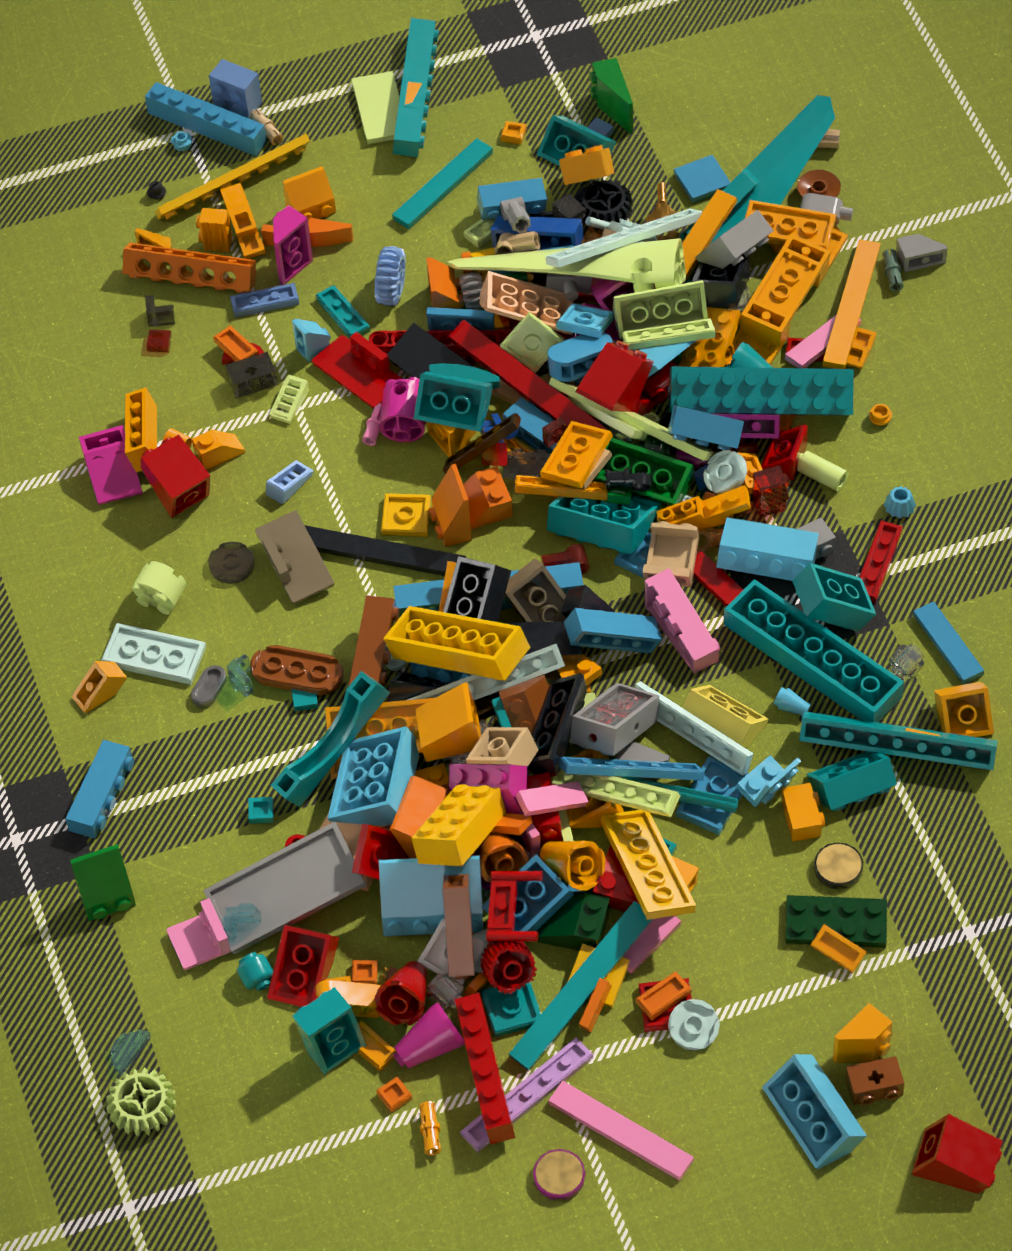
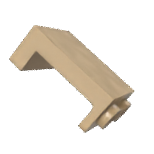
(672, 548)

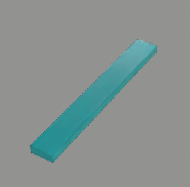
(580, 987)

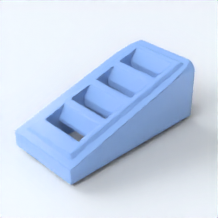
(282, 492)

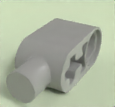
(827, 204)

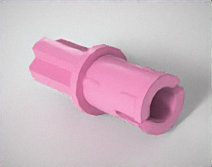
(373, 427)

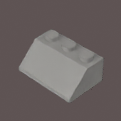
(737, 241)

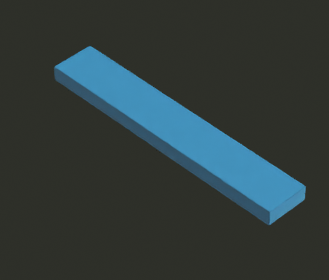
(631, 768)

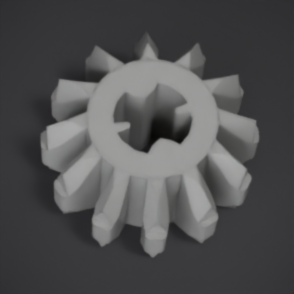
(471, 287)

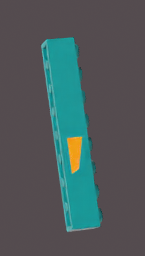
(414, 87)
(898, 740)

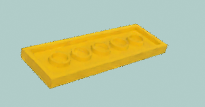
(648, 864)

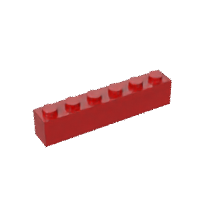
(485, 1068)

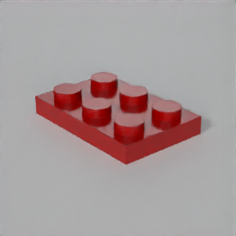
(372, 846)

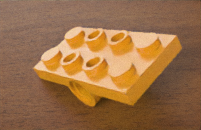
(717, 350)

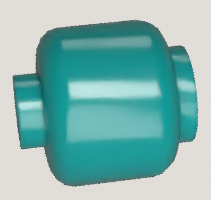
(255, 971)

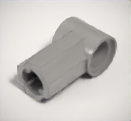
(515, 212)

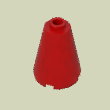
(403, 995)

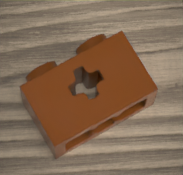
(883, 1072)

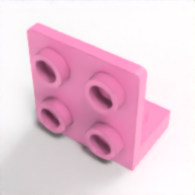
(199, 938)

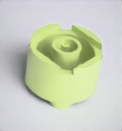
(158, 587)

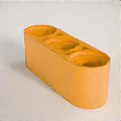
(358, 995)

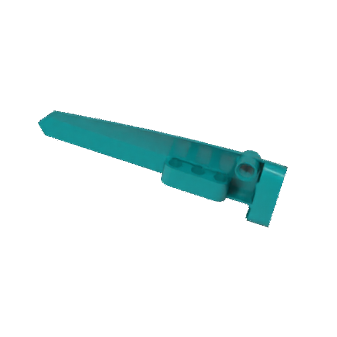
(779, 164)

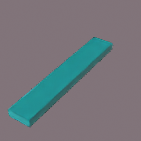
(442, 183)

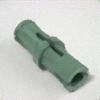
(892, 270)

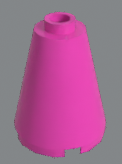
(428, 1038)

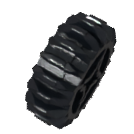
(605, 200)

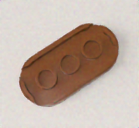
(297, 670)

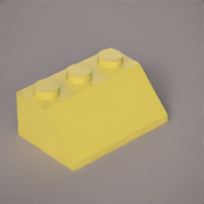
(725, 714)

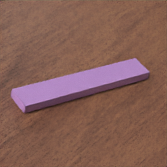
(534, 1089)

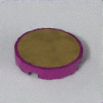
(559, 1174)

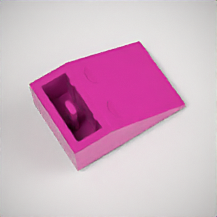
(109, 466)

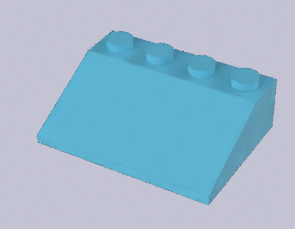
(374, 778)
(414, 895)

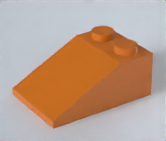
(451, 510)

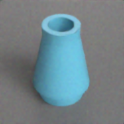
(791, 702)

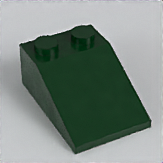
(577, 922)

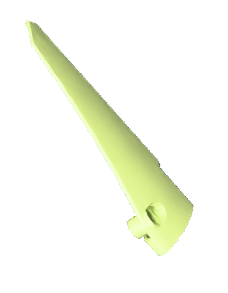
(636, 263)

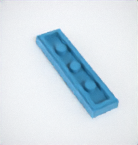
(948, 642)

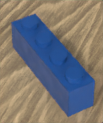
(551, 231)

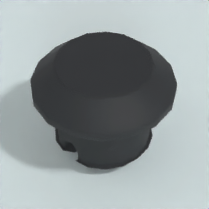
(156, 190)

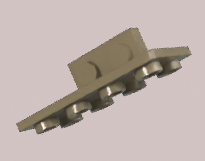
(294, 557)

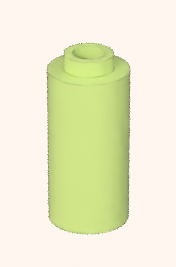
(822, 470)

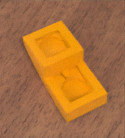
(861, 347)

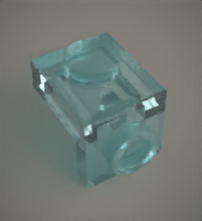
(237, 675)
(239, 915)

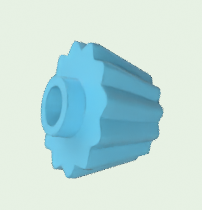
(900, 502)

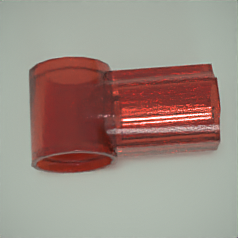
(572, 554)

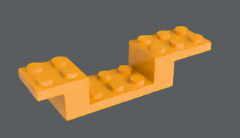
(779, 295)

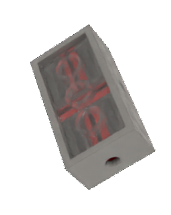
(614, 719)

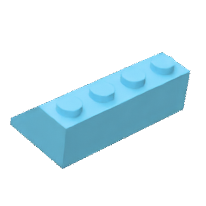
(766, 549)
(813, 1110)

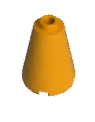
(575, 862)

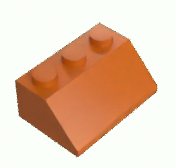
(416, 806)

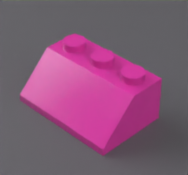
(291, 243)
(507, 777)

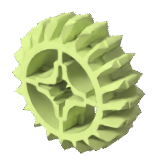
(120, 1102)

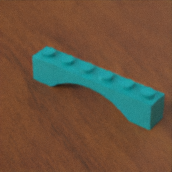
(303, 775)

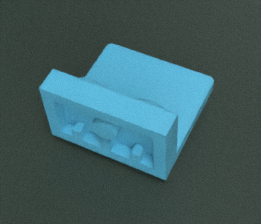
(766, 780)

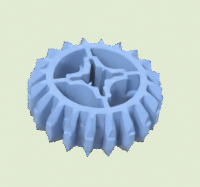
(390, 275)

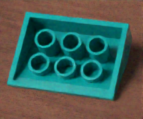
(603, 523)

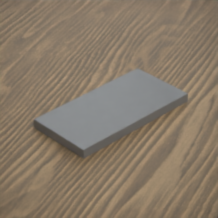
(288, 885)

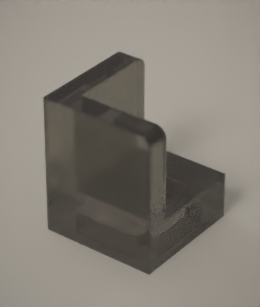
(158, 314)

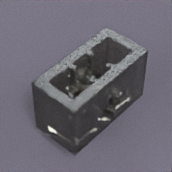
(251, 375)

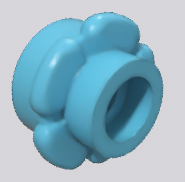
(181, 141)

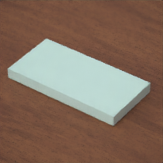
(154, 653)

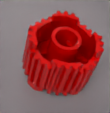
(508, 965)

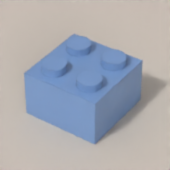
(235, 88)

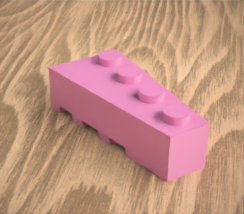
(680, 621)

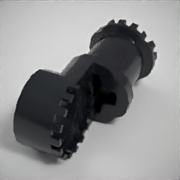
(635, 481)

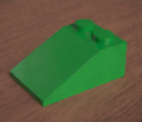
(612, 92)
(103, 882)

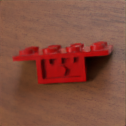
(357, 367)

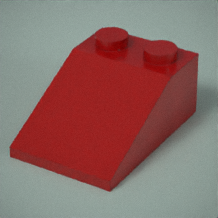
(615, 884)
(300, 964)

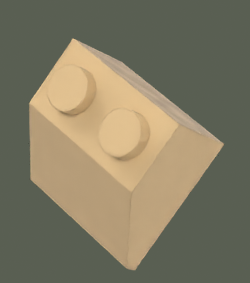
(504, 746)

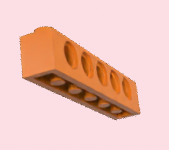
(242, 268)

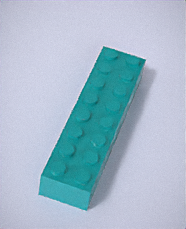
(762, 390)
(813, 653)

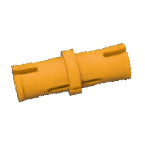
(430, 1128)

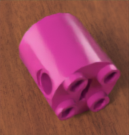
(398, 411)

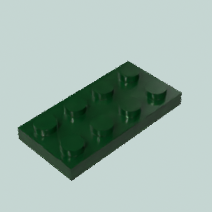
(856, 919)

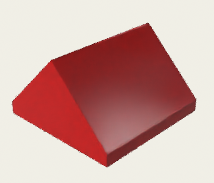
(786, 450)

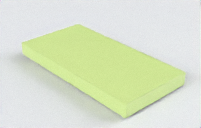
(377, 105)

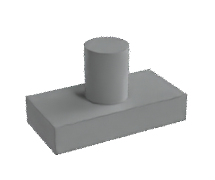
(569, 284)

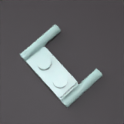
(622, 225)

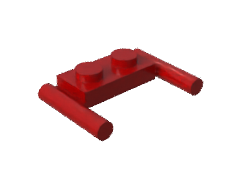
(503, 906)

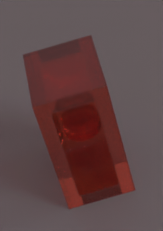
(770, 491)

